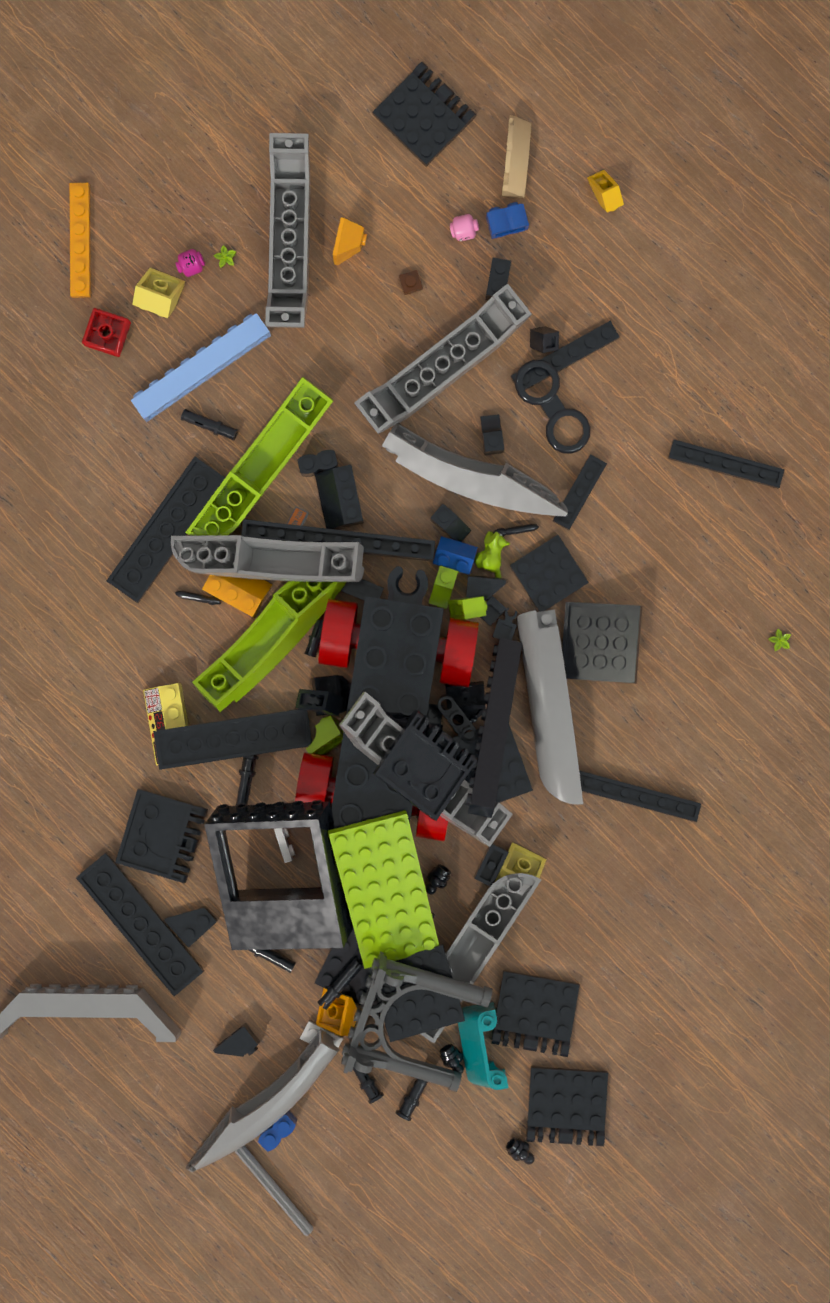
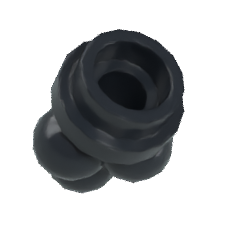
(438, 878)
(451, 1058)
(520, 1150)

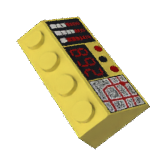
(165, 709)

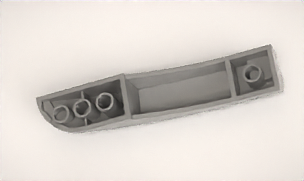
(471, 478)
(270, 559)
(550, 705)
(487, 929)
(267, 1107)

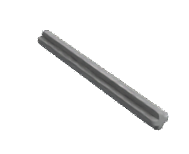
(274, 1190)

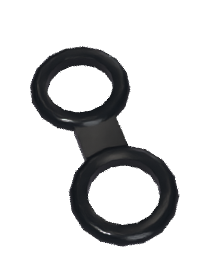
(552, 406)

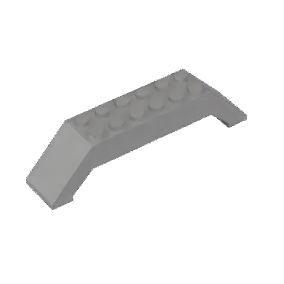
(288, 230)
(445, 361)
(375, 733)
(90, 1003)

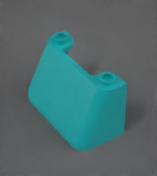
(478, 1068)

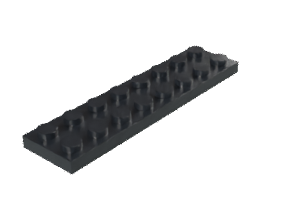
(172, 518)
(232, 738)
(140, 924)

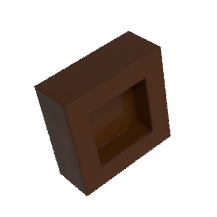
(410, 282)

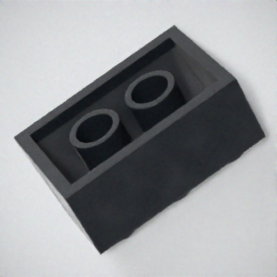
(339, 497)

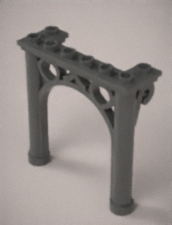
(365, 1056)

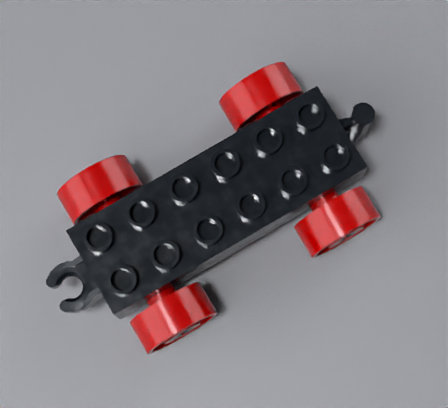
(396, 668)

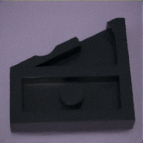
(191, 924)

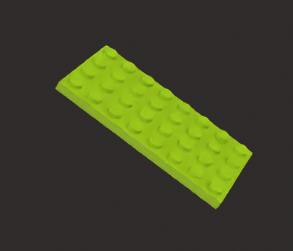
(384, 887)

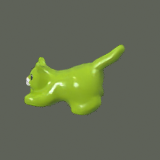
(491, 557)

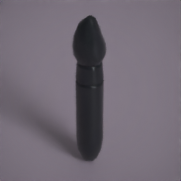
(517, 529)
(198, 597)

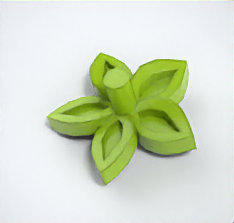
(226, 256)
(780, 641)

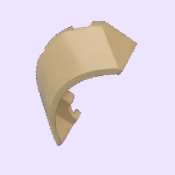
(516, 157)

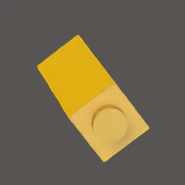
(606, 191)

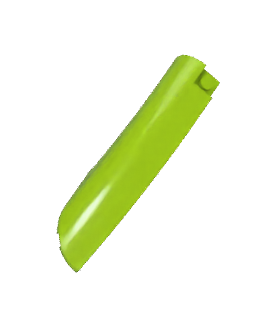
(262, 461)
(266, 641)

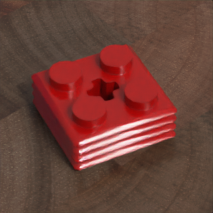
(100, 322)

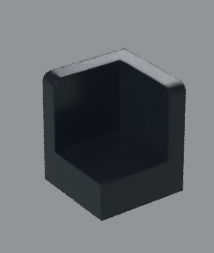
(544, 339)
(494, 610)

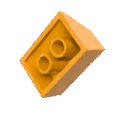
(240, 593)

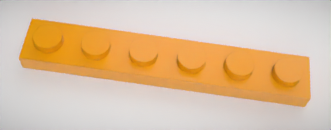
(80, 240)

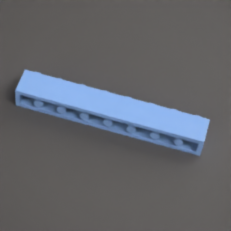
(201, 367)

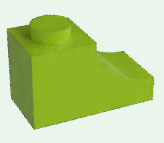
(443, 587)
(467, 607)
(327, 737)

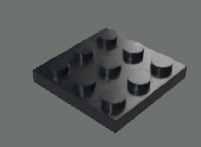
(549, 574)

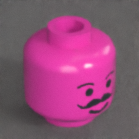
(190, 262)

